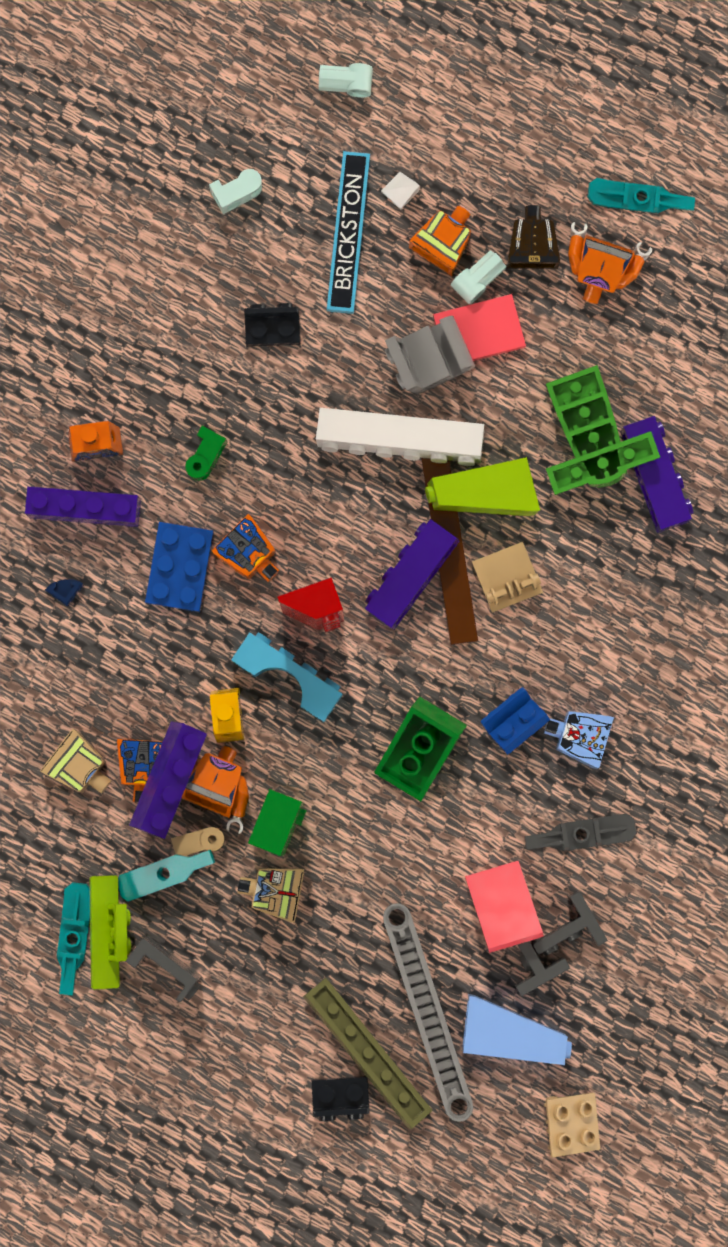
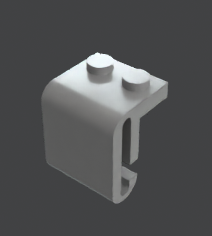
(429, 356)

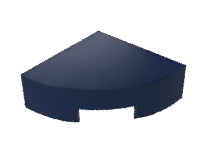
(65, 590)

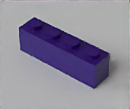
(658, 479)
(82, 506)
(411, 574)
(168, 779)

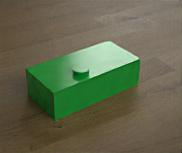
(277, 822)

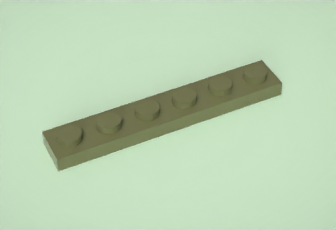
(367, 1053)

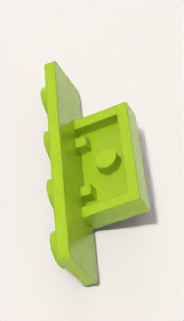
(107, 932)

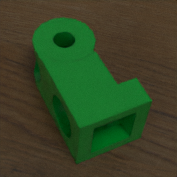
(202, 463)

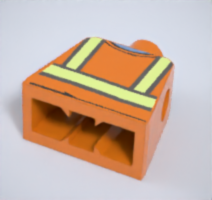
(443, 239)

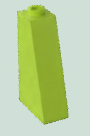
(490, 489)

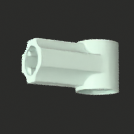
(354, 79)
(473, 282)

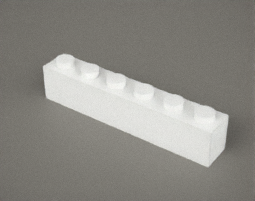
(400, 436)

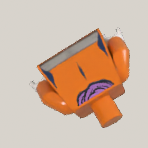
(602, 264)
(219, 786)

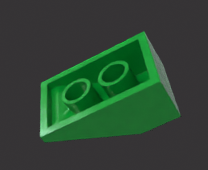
(420, 748)

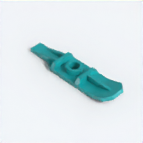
(624, 196)
(150, 877)
(74, 920)

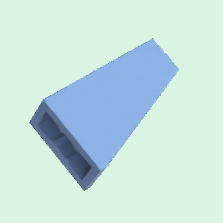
(505, 1034)

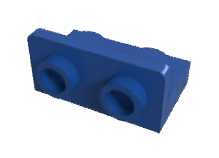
(514, 721)

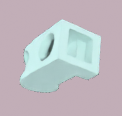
(238, 191)

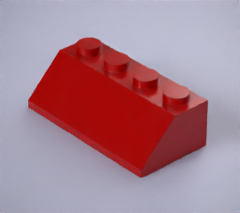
(314, 605)

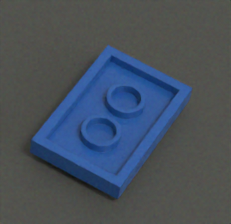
(179, 567)

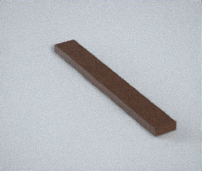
(454, 570)

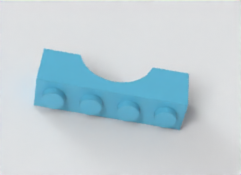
(258, 656)

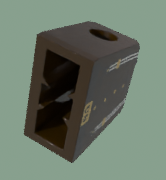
(533, 242)

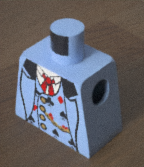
(581, 736)

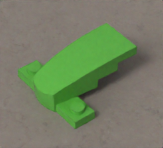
(593, 435)

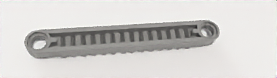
(428, 1012)

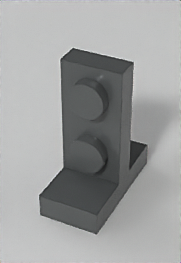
(572, 929)
(540, 973)

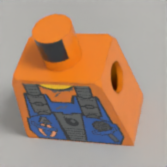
(94, 441)
(247, 550)
(136, 762)

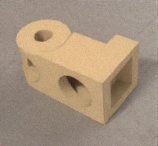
(197, 841)

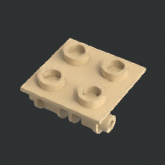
(507, 577)
(572, 1124)

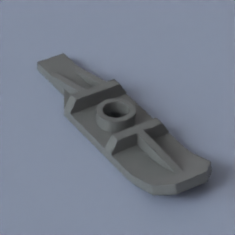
(598, 833)

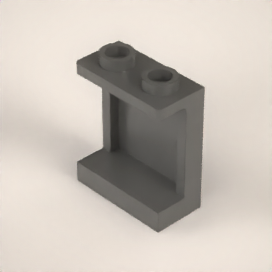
(169, 962)

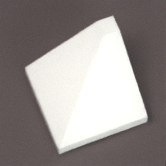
(400, 190)

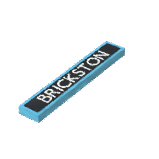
(348, 232)

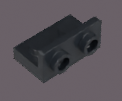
(272, 325)
(340, 1097)

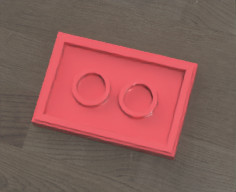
(488, 326)
(504, 906)

